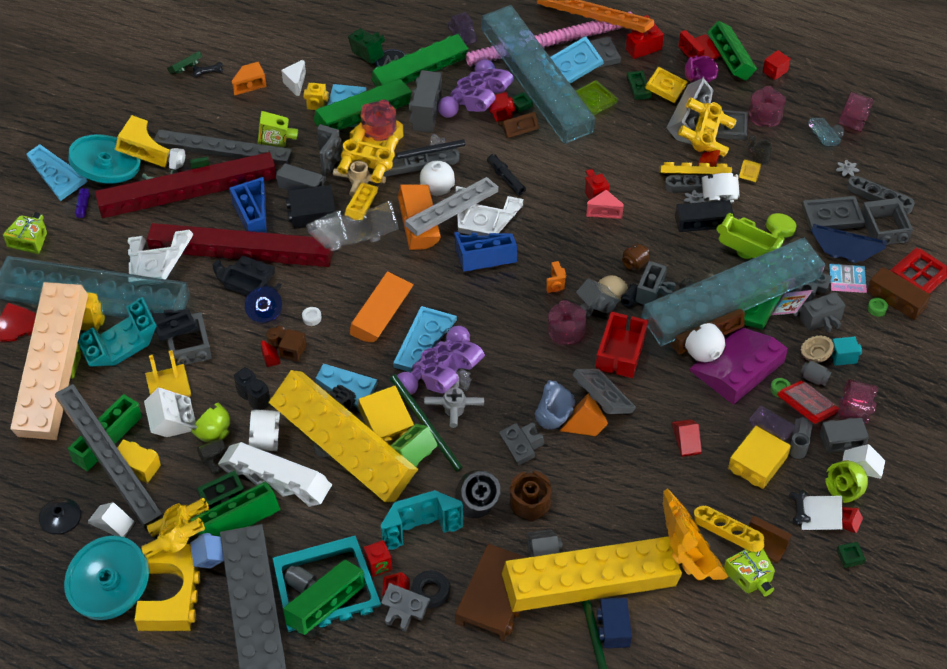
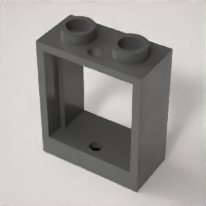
(893, 208)
(196, 353)

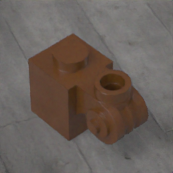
(290, 342)

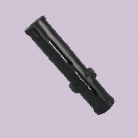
(502, 170)

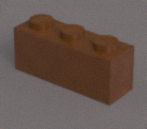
(898, 293)

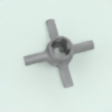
(454, 402)

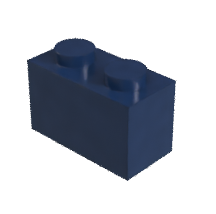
(615, 623)

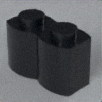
(252, 389)

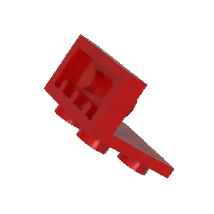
(697, 46)

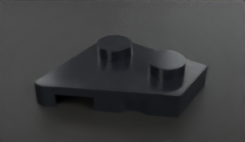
(172, 323)

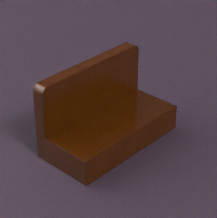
(520, 124)
(775, 539)

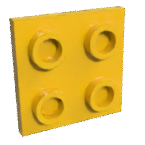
(168, 379)

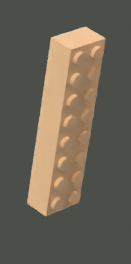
(49, 360)

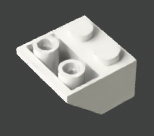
(169, 413)

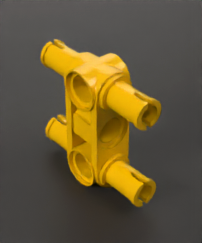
(707, 126)
(374, 156)
(175, 528)

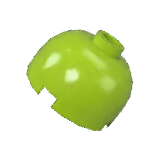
(212, 424)
(847, 480)

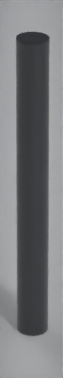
(429, 149)

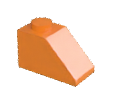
(248, 79)

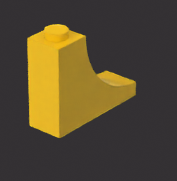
(137, 143)

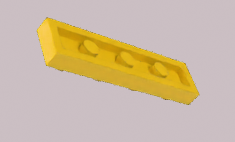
(687, 168)
(361, 201)

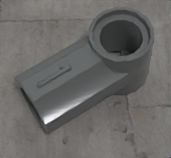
(800, 438)

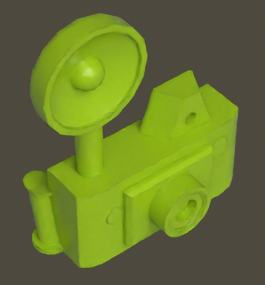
(754, 242)

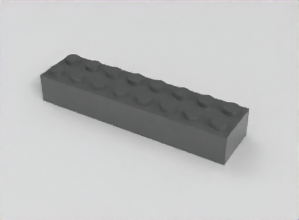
(252, 599)

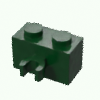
(367, 45)
(220, 488)

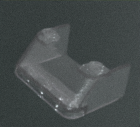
(340, 230)

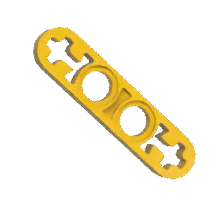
(750, 538)

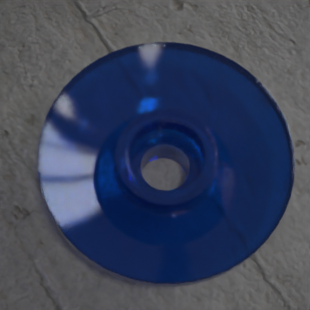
(260, 297)

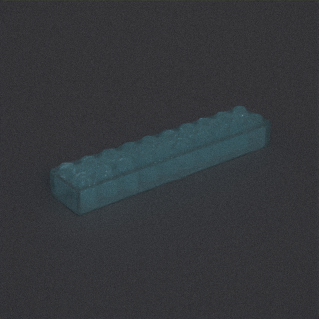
(538, 74)
(24, 278)
(733, 289)

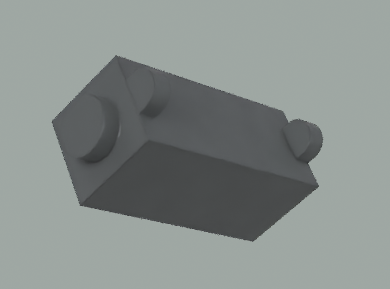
(296, 178)

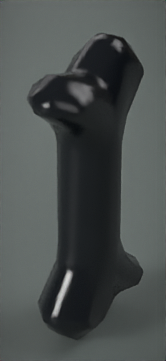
(197, 71)
(800, 513)

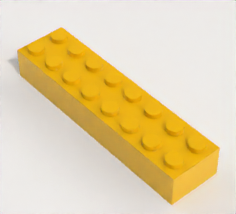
(343, 436)
(590, 574)

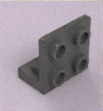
(329, 148)

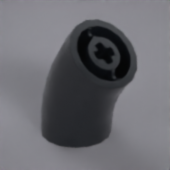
(478, 493)

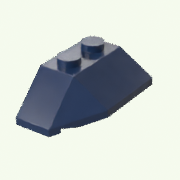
(847, 244)

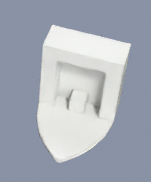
(176, 158)

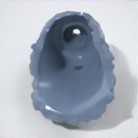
(554, 406)

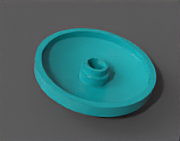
(99, 161)
(106, 577)

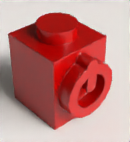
(502, 107)

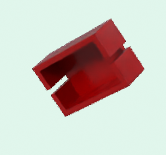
(619, 347)

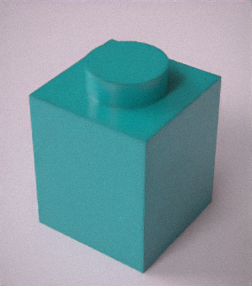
(846, 351)

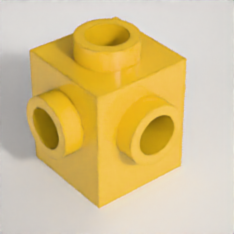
(316, 96)

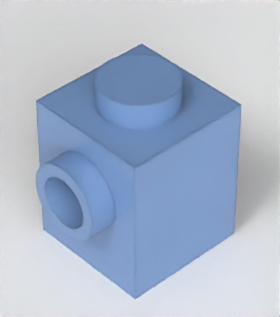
(207, 551)

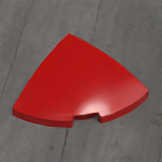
(15, 322)

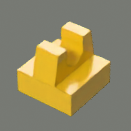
(749, 170)

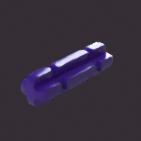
(82, 203)

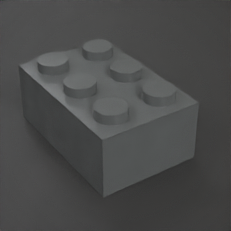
(425, 101)

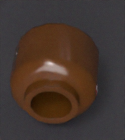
(636, 257)

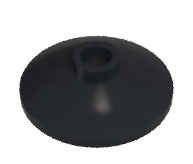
(63, 521)

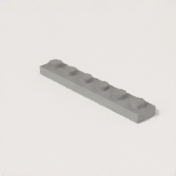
(451, 206)

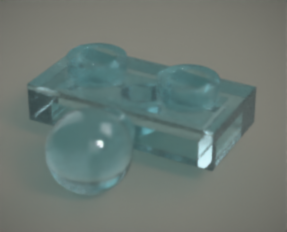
(827, 135)

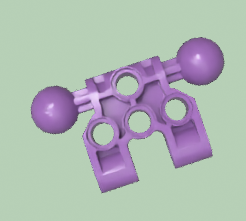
(476, 89)
(440, 363)

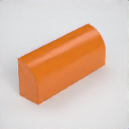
(412, 201)
(380, 308)

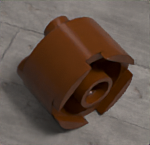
(530, 495)

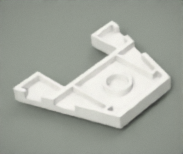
(487, 219)
(156, 262)

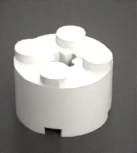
(720, 187)
(264, 429)

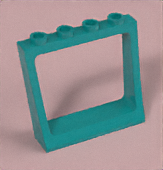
(324, 551)

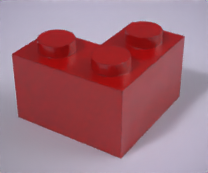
(641, 44)

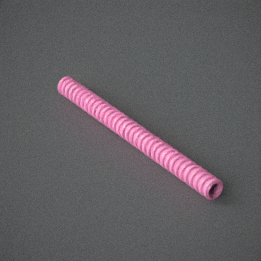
(550, 38)

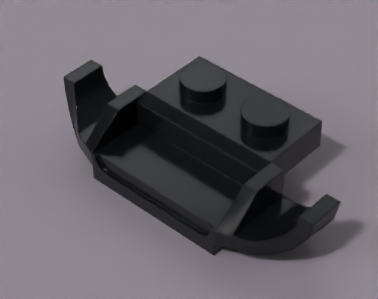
(245, 275)

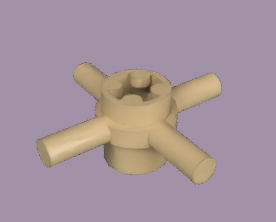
(358, 174)

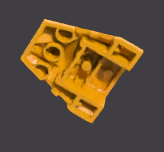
(688, 543)

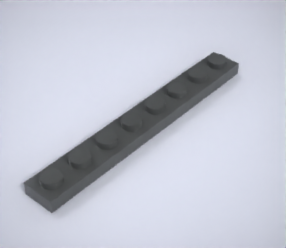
(220, 146)
(108, 455)

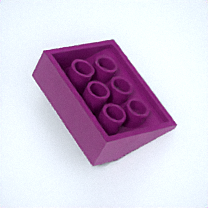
(742, 365)

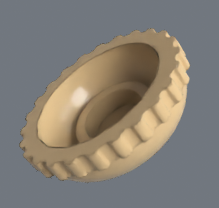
(615, 284)
(817, 348)

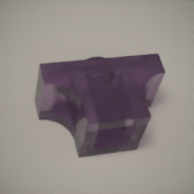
(463, 25)
(772, 423)

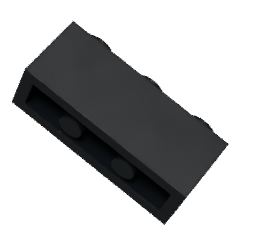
(701, 215)

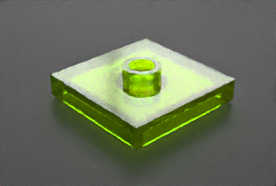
(596, 97)

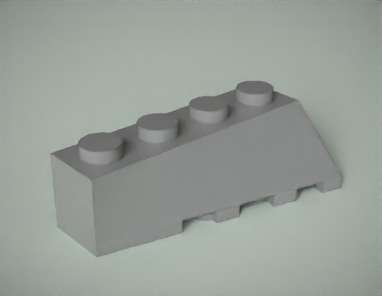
(698, 90)

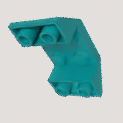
(120, 340)
(421, 510)

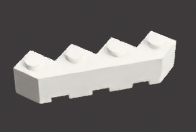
(280, 473)

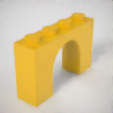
(178, 611)

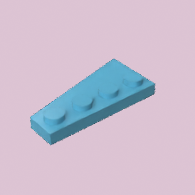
(55, 172)
(424, 334)

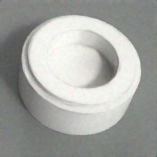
(311, 316)

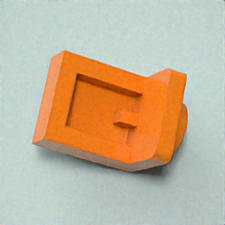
(557, 281)

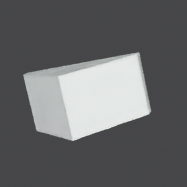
(294, 76)
(867, 458)
(112, 520)

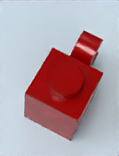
(595, 184)

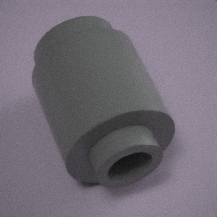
(815, 373)
(299, 578)

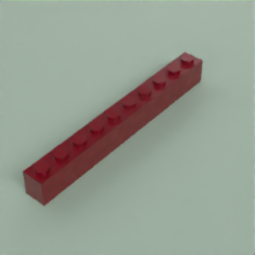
(184, 185)
(236, 243)

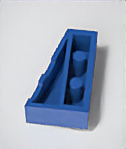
(250, 204)
(485, 251)

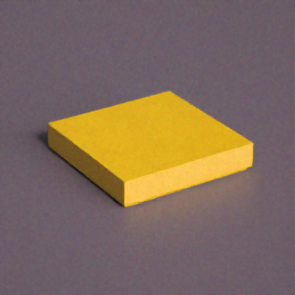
(666, 84)

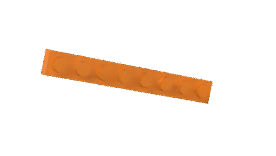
(601, 13)

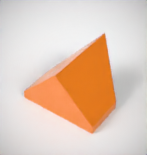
(586, 418)

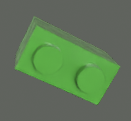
(415, 444)

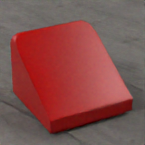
(710, 157)
(269, 354)
(851, 519)
(397, 579)

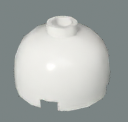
(438, 177)
(706, 343)

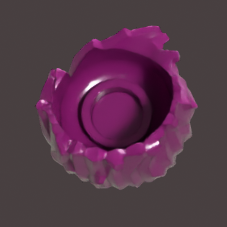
(700, 68)

